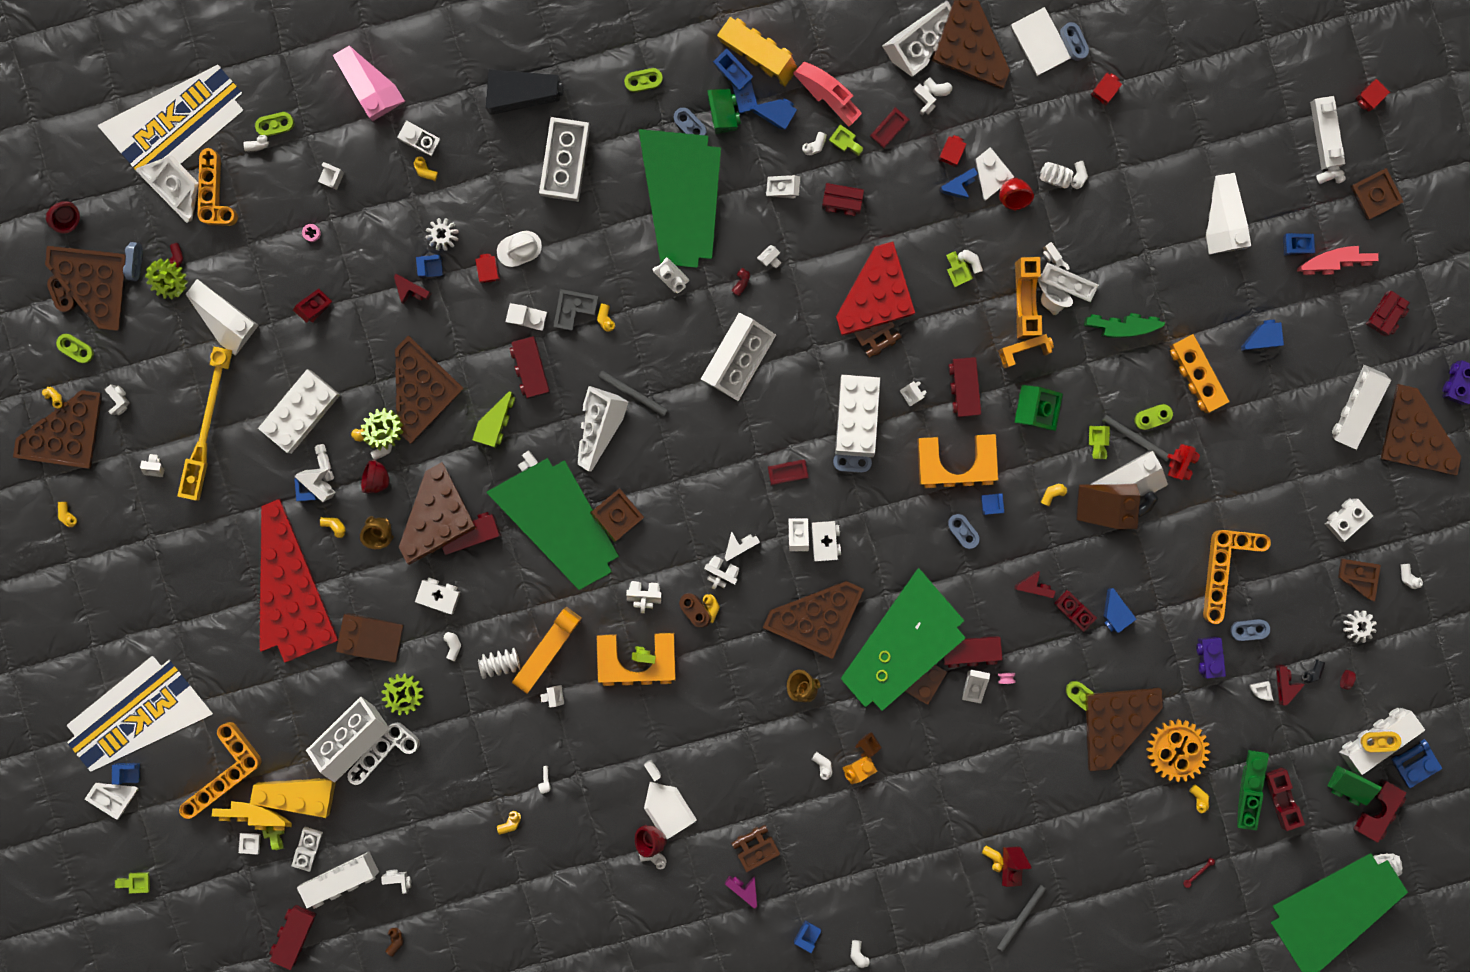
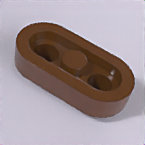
(59, 295)
(694, 610)

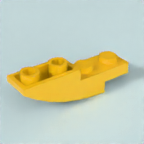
(254, 815)

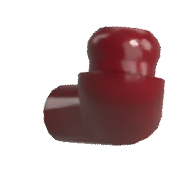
(176, 254)
(742, 283)

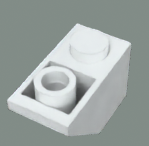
(418, 138)

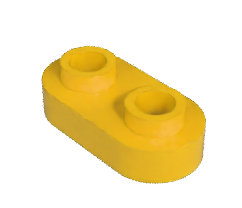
(1380, 741)

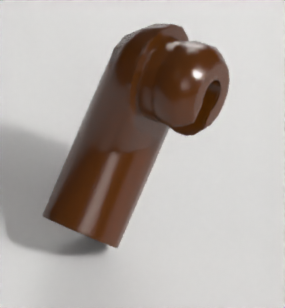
(396, 941)

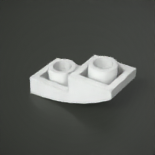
(307, 849)

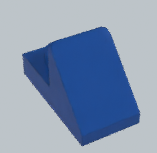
(732, 69)
(955, 186)
(1298, 244)

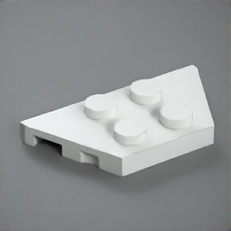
(172, 184)

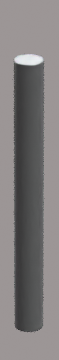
(633, 393)
(1135, 437)
(1021, 918)

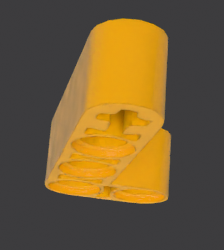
(214, 187)

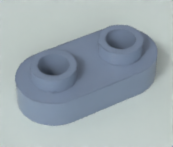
(1075, 41)
(690, 124)
(133, 261)
(852, 463)
(963, 531)
(1249, 630)

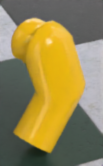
(422, 169)
(50, 392)
(1202, 798)
(995, 856)

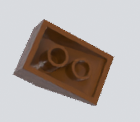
(1109, 505)
(369, 637)

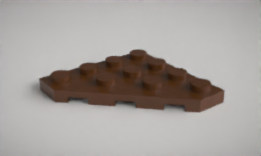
(970, 45)
(93, 281)
(421, 388)
(65, 434)
(1417, 436)
(436, 516)
(817, 619)
(1116, 721)

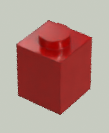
(1106, 88)
(1372, 95)
(952, 150)
(487, 268)

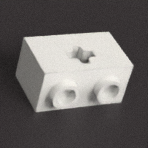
(833, 550)
(426, 595)

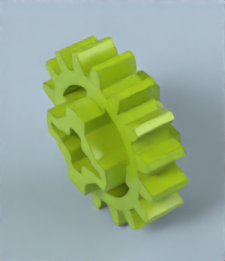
(166, 278)
(380, 437)
(394, 689)

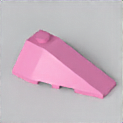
(370, 86)

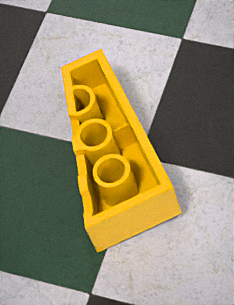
(758, 50)
(299, 796)

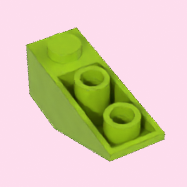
(490, 426)

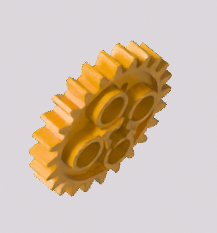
(1193, 759)

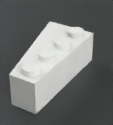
(1361, 406)
(338, 880)

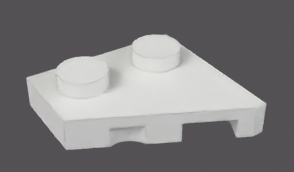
(991, 173)
(111, 798)

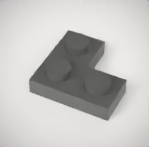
(570, 303)

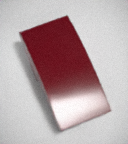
(1075, 610)

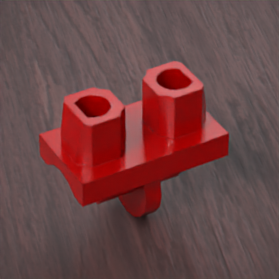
(1180, 462)

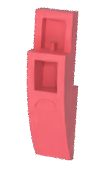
(826, 87)
(1330, 261)

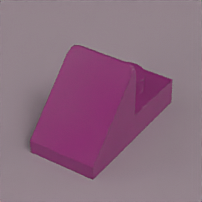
(747, 894)

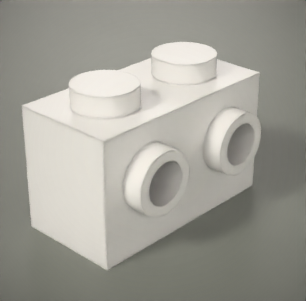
(1348, 519)

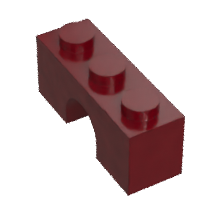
(1285, 806)
(1375, 826)

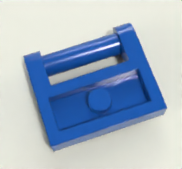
(1418, 769)

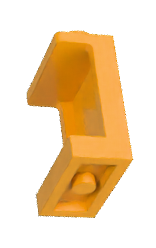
(1006, 353)

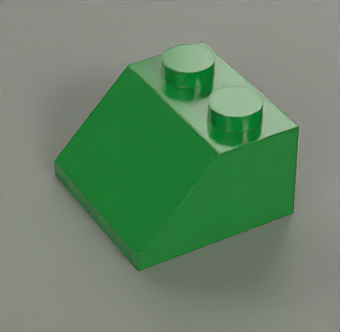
(722, 110)
(1038, 407)
(1352, 785)

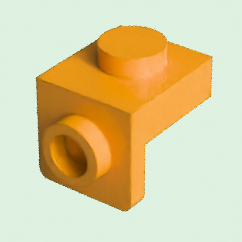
(859, 770)

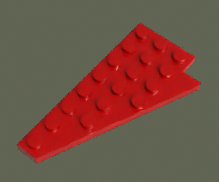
(289, 599)

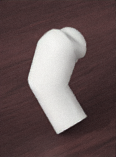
(1409, 579)

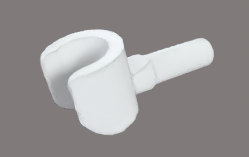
(545, 787)

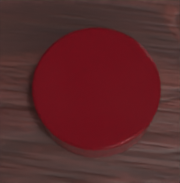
(1347, 679)

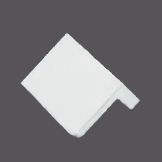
(331, 176)

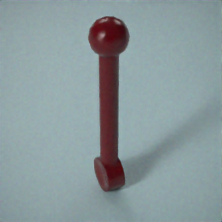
(1187, 883)

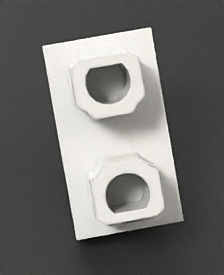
(671, 275)
(714, 566)
(644, 599)

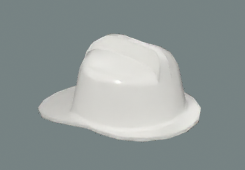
(519, 248)
(1054, 298)

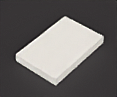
(1040, 41)

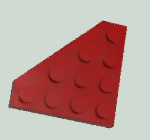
(877, 294)

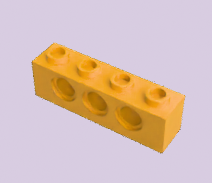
(1217, 397)

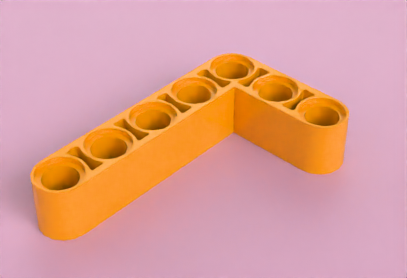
(1223, 568)
(547, 649)
(226, 777)

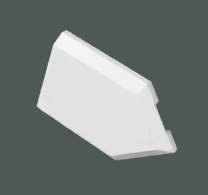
(667, 809)

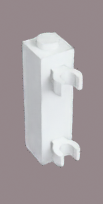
(1327, 133)

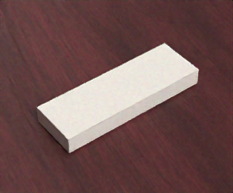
(1068, 282)

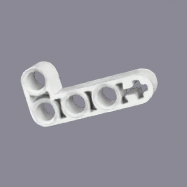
(379, 755)

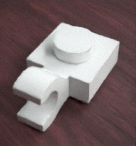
(1053, 255)

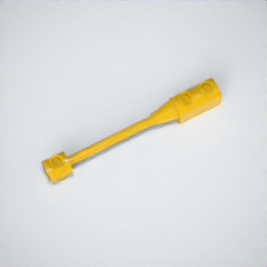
(196, 466)

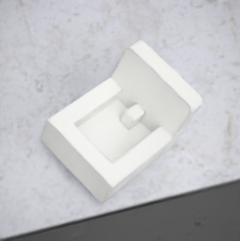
(924, 94)
(117, 395)
(393, 876)

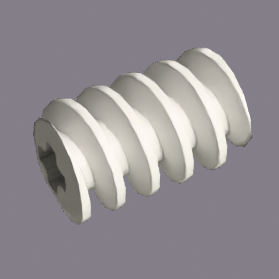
(499, 663)

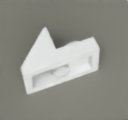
(783, 186)
(526, 316)
(313, 481)
(798, 535)
(735, 549)
(975, 686)

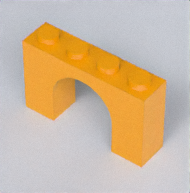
(1028, 321)
(933, 473)
(612, 671)

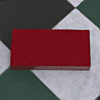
(889, 128)
(788, 472)

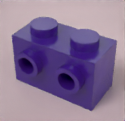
(1458, 386)
(1211, 657)

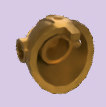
(376, 533)
(802, 686)

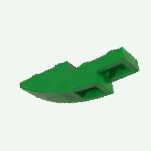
(1132, 325)
(1251, 790)

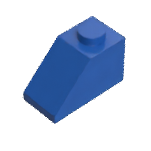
(776, 112)
(1265, 336)
(1116, 612)

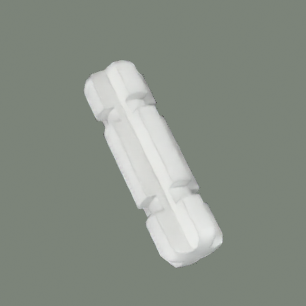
(324, 461)

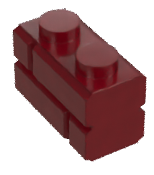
(842, 199)
(1388, 313)

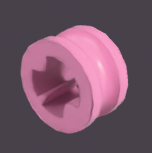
(315, 228)
(1006, 678)

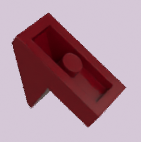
(405, 287)
(312, 306)
(1030, 585)
(1286, 691)
(1013, 863)

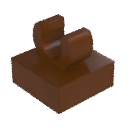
(869, 745)

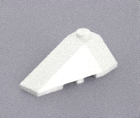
(916, 43)
(1227, 219)
(223, 319)
(602, 418)
(1143, 471)

